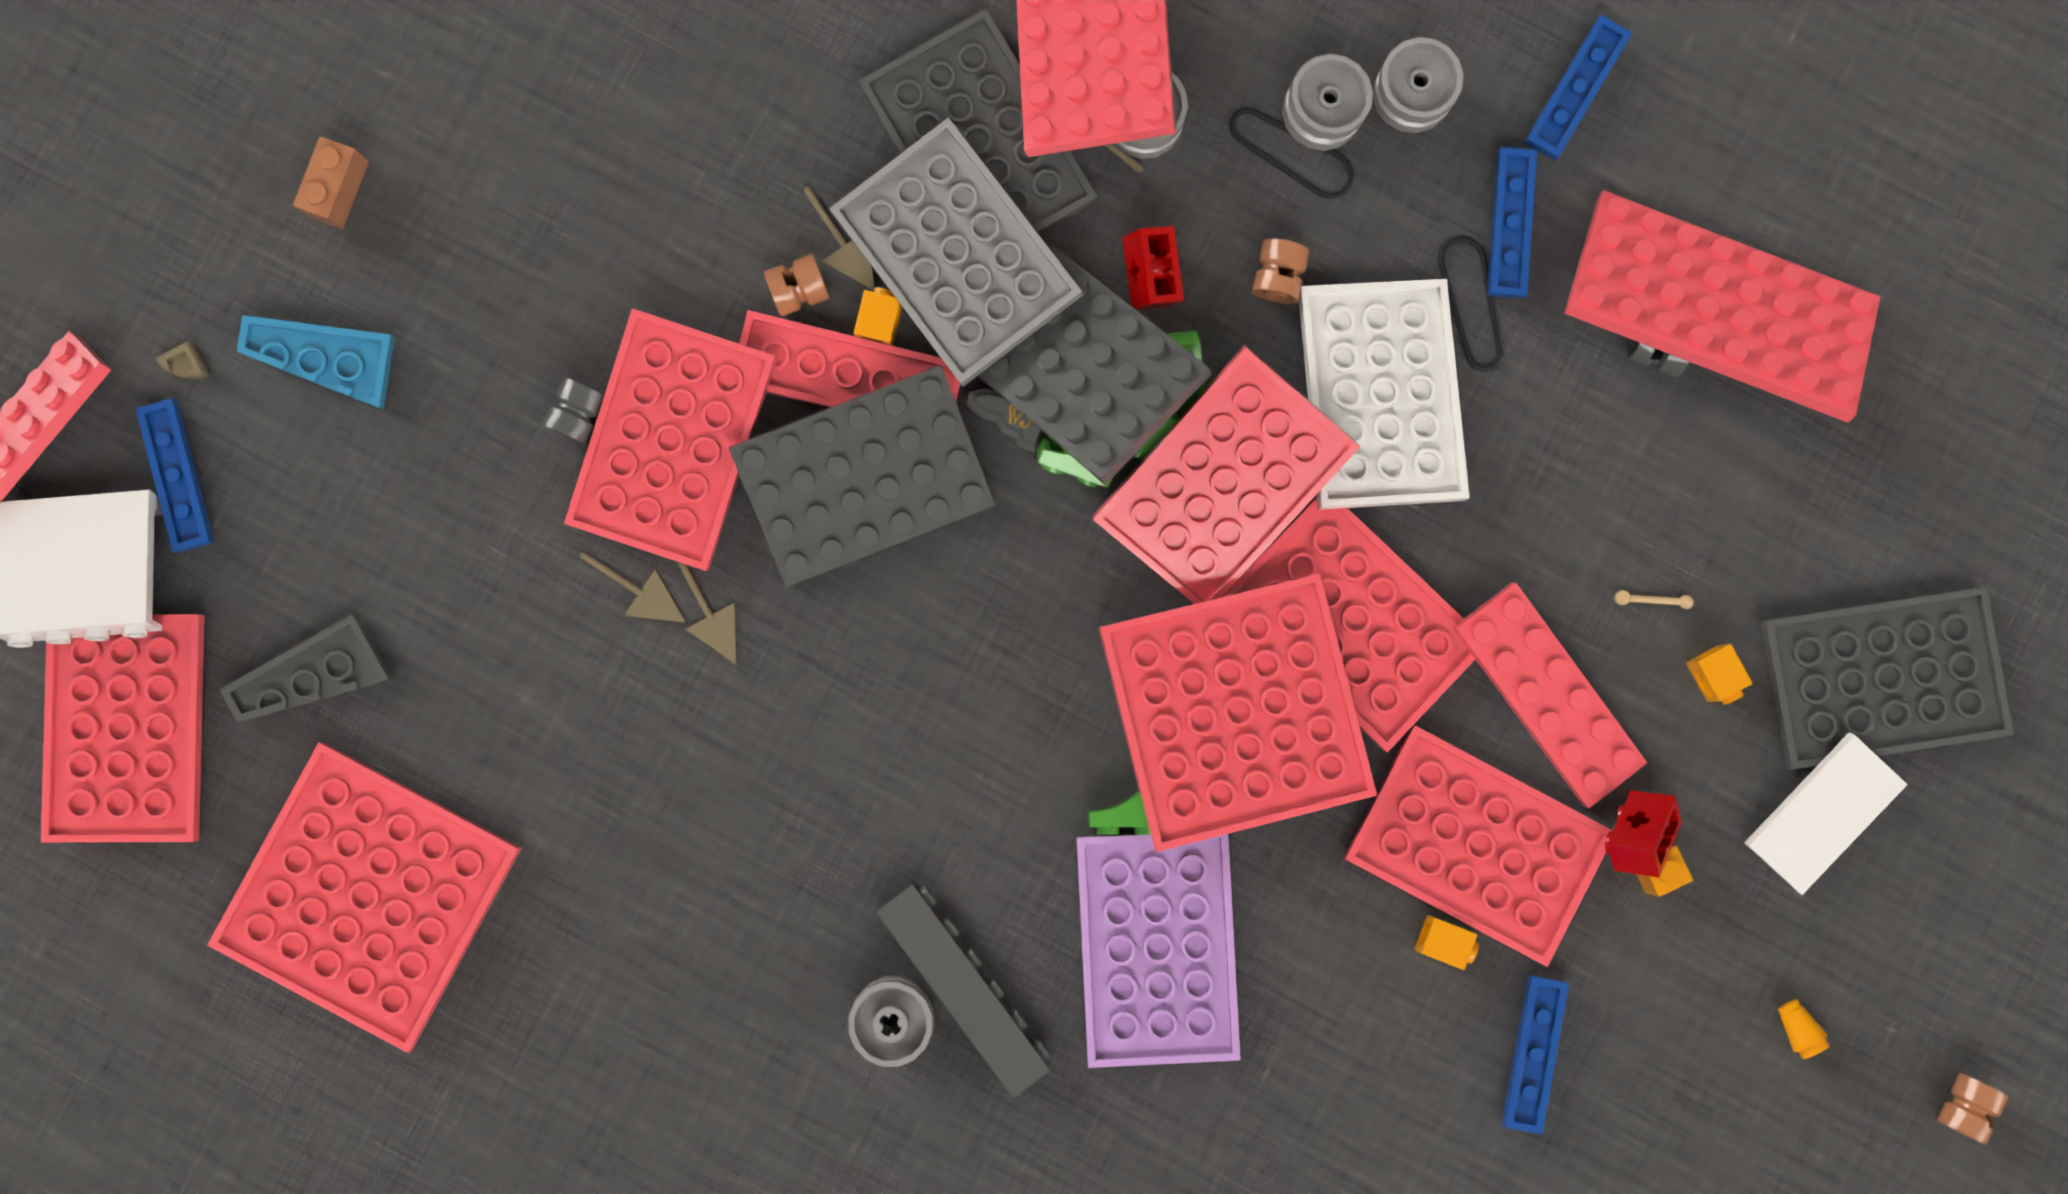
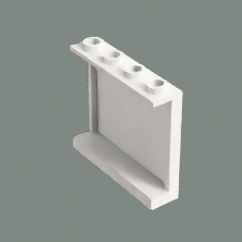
(77, 567)

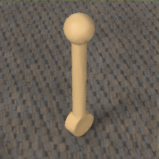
(1623, 597)

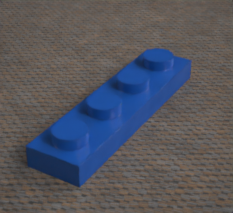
(1578, 87)
(1512, 223)
(175, 475)
(1535, 1054)

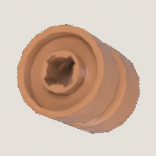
(1282, 258)
(810, 285)
(1972, 1108)

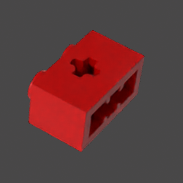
(1153, 268)
(1644, 833)

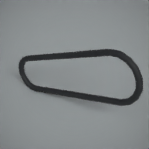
(1271, 160)
(1454, 307)

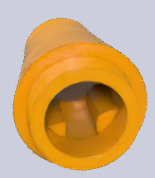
(1802, 1030)

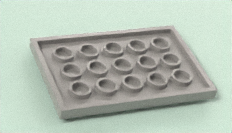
(956, 252)

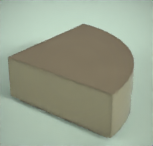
(184, 362)

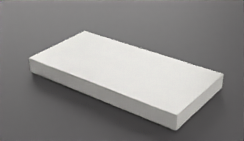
(1825, 813)

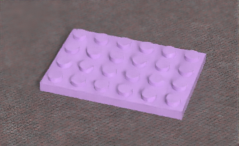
(1157, 951)

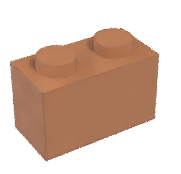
(331, 182)

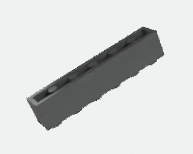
(964, 989)

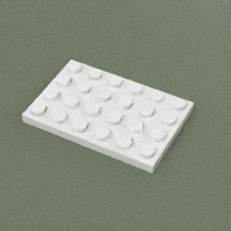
(1388, 378)

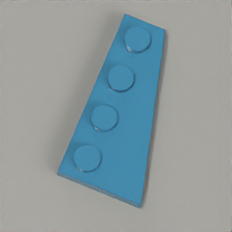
(333, 357)

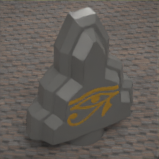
(1011, 422)

